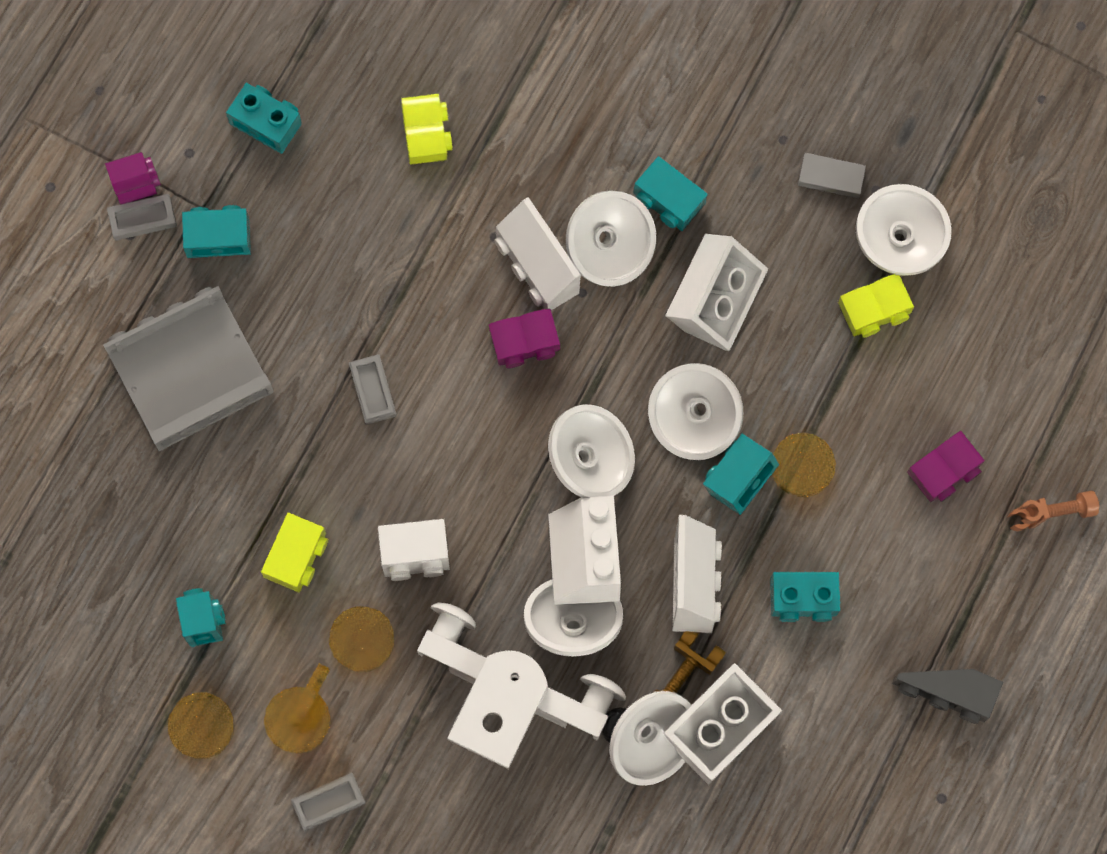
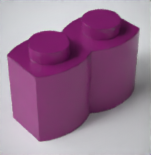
(133, 177)
(524, 338)
(945, 467)

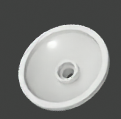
(906, 212)
(628, 239)
(679, 423)
(601, 443)
(571, 627)
(638, 740)

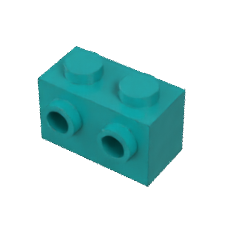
(264, 117)
(669, 194)
(216, 232)
(740, 473)
(805, 595)
(200, 617)

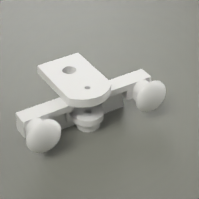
(511, 700)

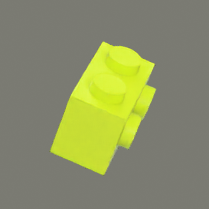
(294, 553)

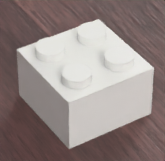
(413, 549)

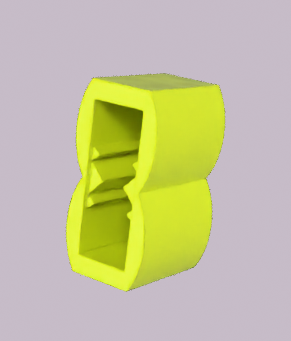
(424, 128)
(876, 305)

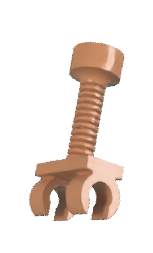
(1038, 511)

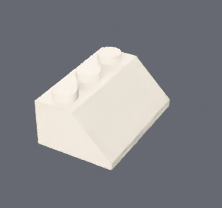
(537, 256)
(717, 291)
(585, 552)
(695, 577)
(721, 723)

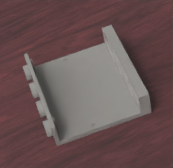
(188, 367)

